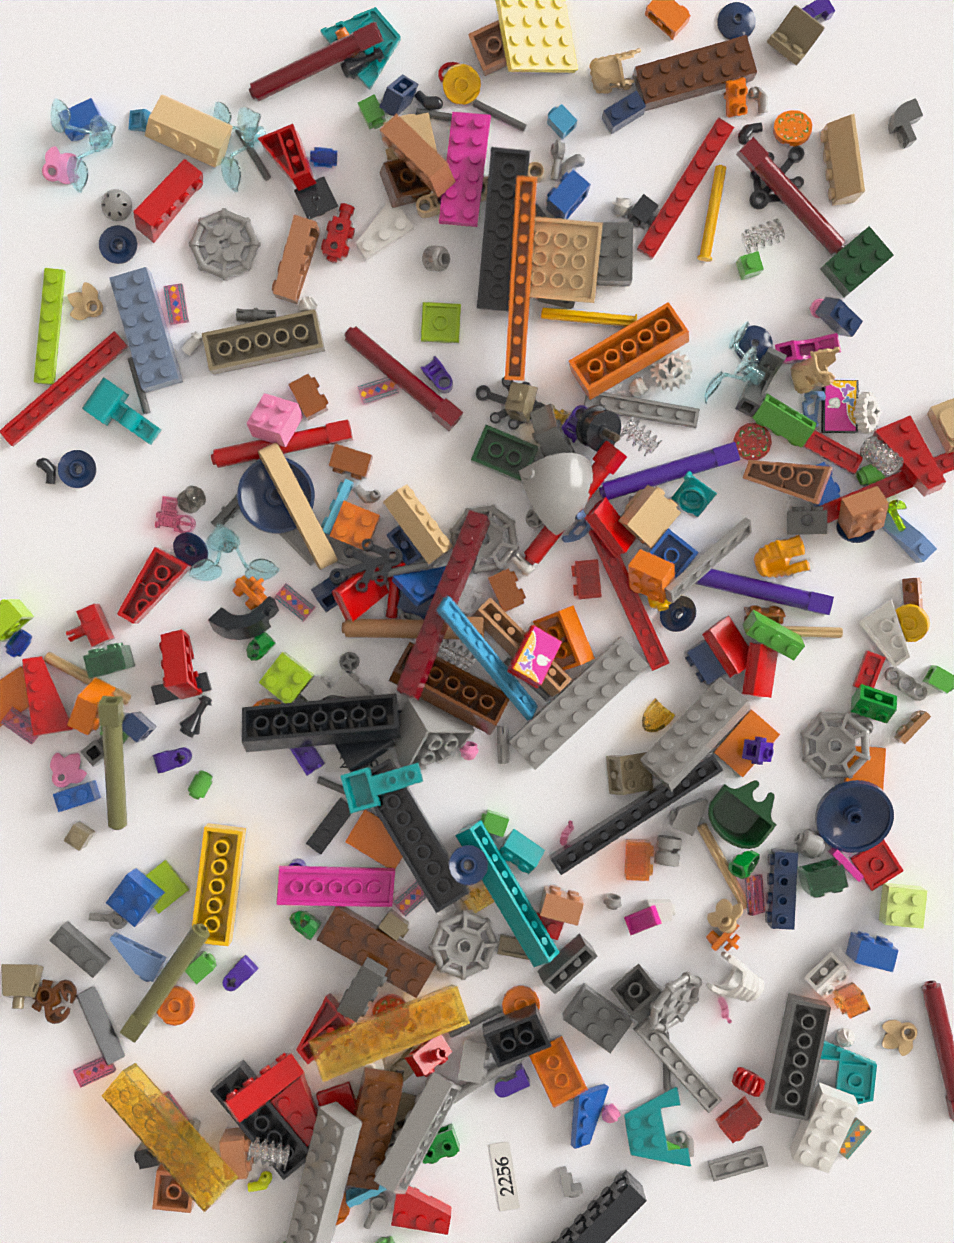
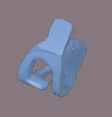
(820, 396)
(571, 537)

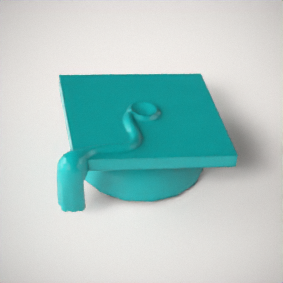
(693, 495)

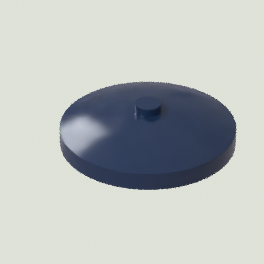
(261, 501)
(854, 816)

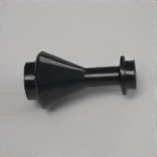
(352, 66)
(191, 725)

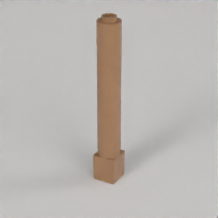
(397, 628)

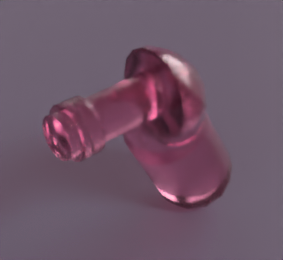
(566, 832)
(724, 1009)

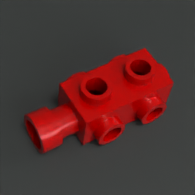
(339, 237)

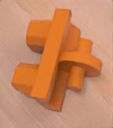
(736, 97)
(252, 589)
(717, 941)

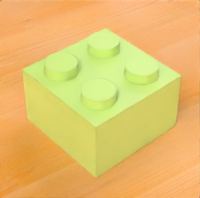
(903, 905)

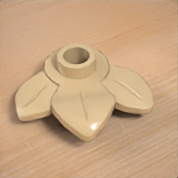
(84, 301)
(725, 916)
(896, 1038)

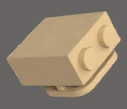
(421, 125)
(942, 420)
(649, 515)

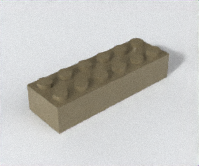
(263, 342)

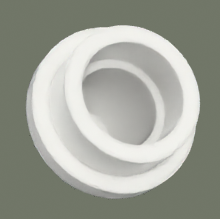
(622, 205)
(307, 303)
(638, 387)
(845, 1037)

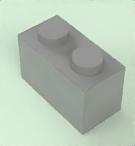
(473, 1061)

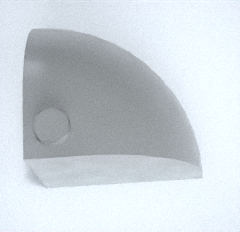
(558, 488)
(429, 734)

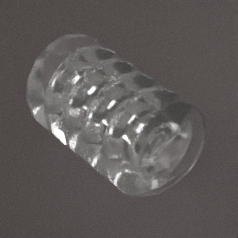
(762, 234)
(640, 437)
(881, 456)
(456, 655)
(268, 1153)

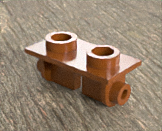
(911, 591)
(773, 612)

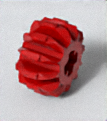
(748, 1082)

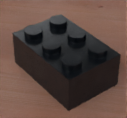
(516, 1035)

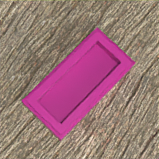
(848, 866)
(642, 920)

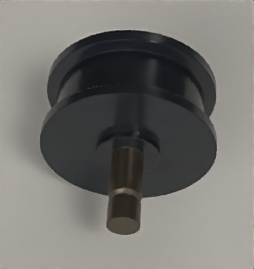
(597, 426)

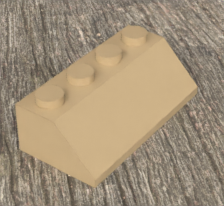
(189, 131)
(843, 160)
(418, 524)

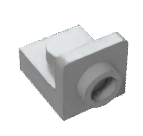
(569, 1188)

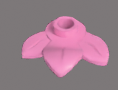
(59, 163)
(67, 766)

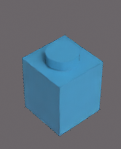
(561, 121)

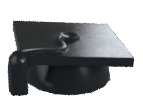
(316, 199)

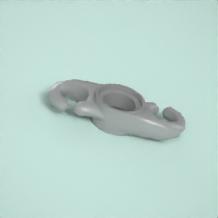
(914, 685)

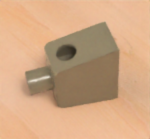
(520, 400)
(20, 982)

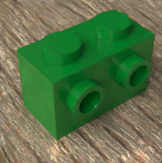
(873, 703)
(443, 1145)

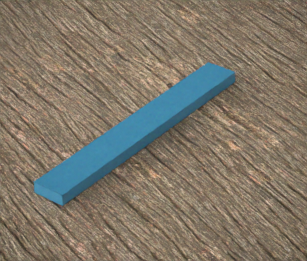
(487, 657)

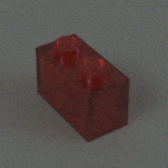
(587, 579)
(739, 1120)

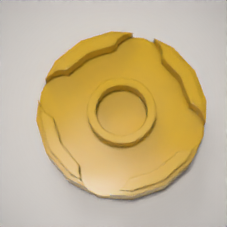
(461, 84)
(913, 622)

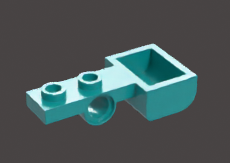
(108, 404)
(363, 788)

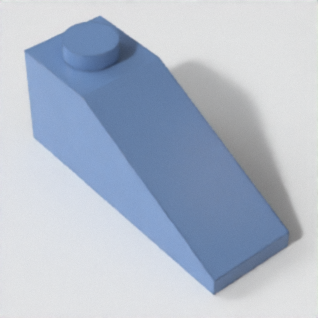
(910, 540)
(140, 958)

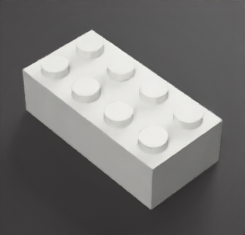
(823, 1134)

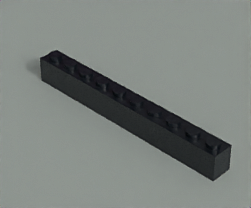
(632, 816)

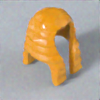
(775, 558)

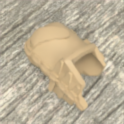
(610, 70)
(814, 370)

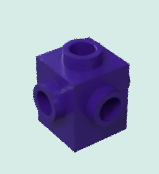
(758, 750)

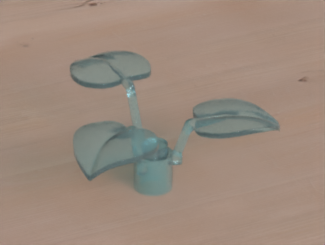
(248, 125)
(100, 138)
(746, 365)
(226, 540)

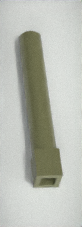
(110, 718)
(165, 982)

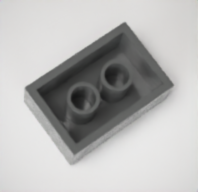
(616, 255)
(597, 1018)

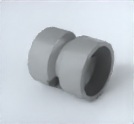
(668, 850)

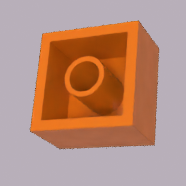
(354, 525)
(650, 575)
(85, 710)

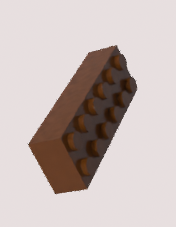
(694, 72)
(458, 693)
(360, 938)
(377, 1110)

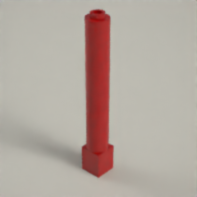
(330, 433)
(607, 461)

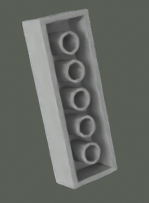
(695, 733)
(417, 1133)

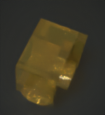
(478, 899)

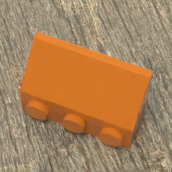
(568, 629)

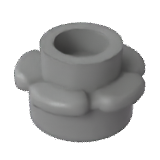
(612, 901)

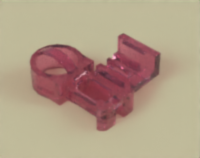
(170, 514)

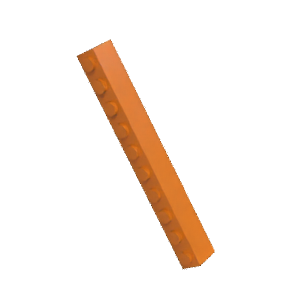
(520, 278)

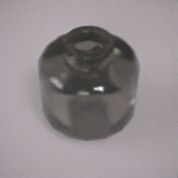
(191, 499)

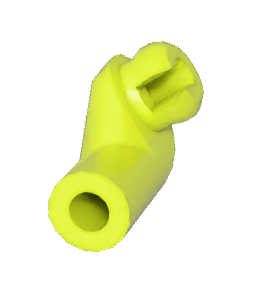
(262, 1183)

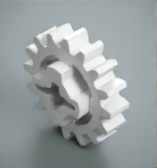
(671, 371)
(867, 412)

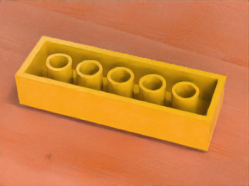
(219, 881)

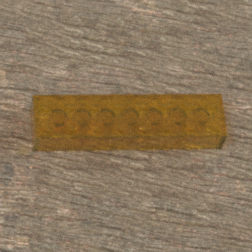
(388, 1032)
(169, 1137)

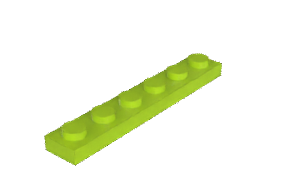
(49, 326)

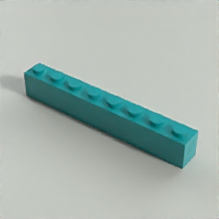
(510, 897)

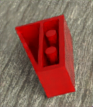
(289, 154)
(177, 664)
(324, 1021)
(298, 1107)
(421, 1212)

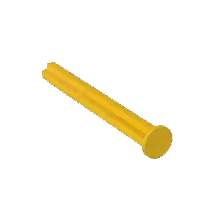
(712, 214)
(587, 317)

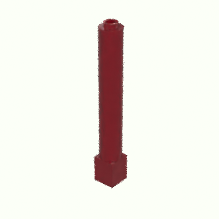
(316, 62)
(757, 159)
(441, 409)
(942, 1037)

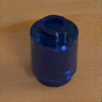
(324, 157)
(18, 643)

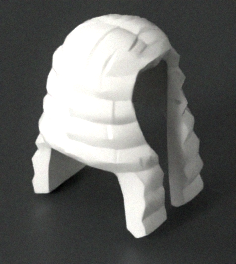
(741, 982)

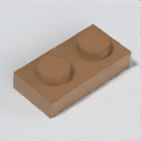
(916, 721)

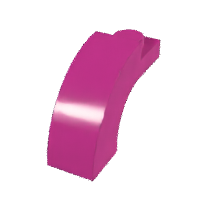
(800, 350)

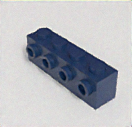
(782, 889)

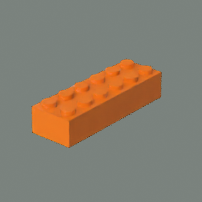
(629, 350)

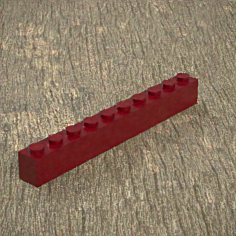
(451, 585)

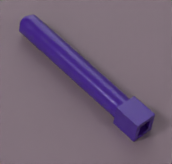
(669, 471)
(767, 591)

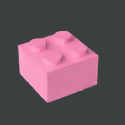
(274, 419)

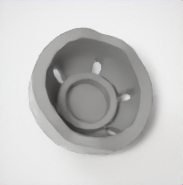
(115, 204)

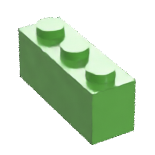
(784, 421)
(773, 635)

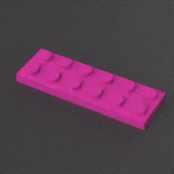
(467, 163)
(335, 886)

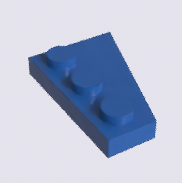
(419, 585)
(586, 1114)

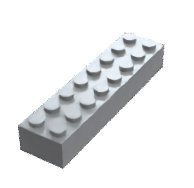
(578, 702)
(324, 1175)

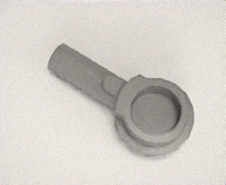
(558, 152)
(113, 919)
(377, 1205)

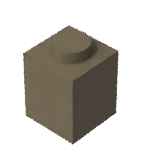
(79, 836)
(394, 925)

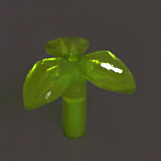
(893, 506)

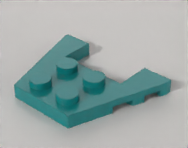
(390, 35)
(854, 1072)
(647, 1131)

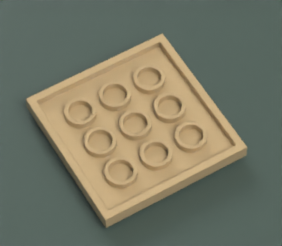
(565, 259)

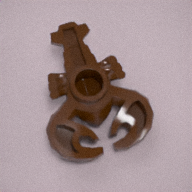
(51, 998)

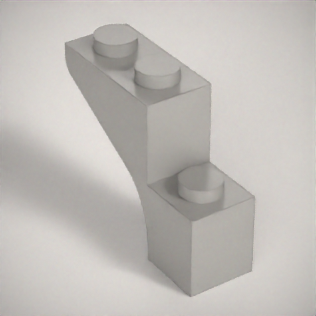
(346, 686)

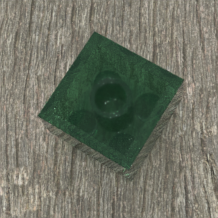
(108, 661)
(822, 877)

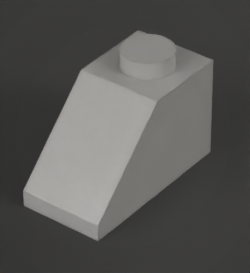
(688, 816)

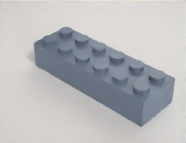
(146, 329)

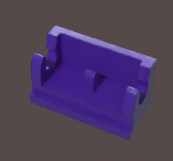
(308, 758)

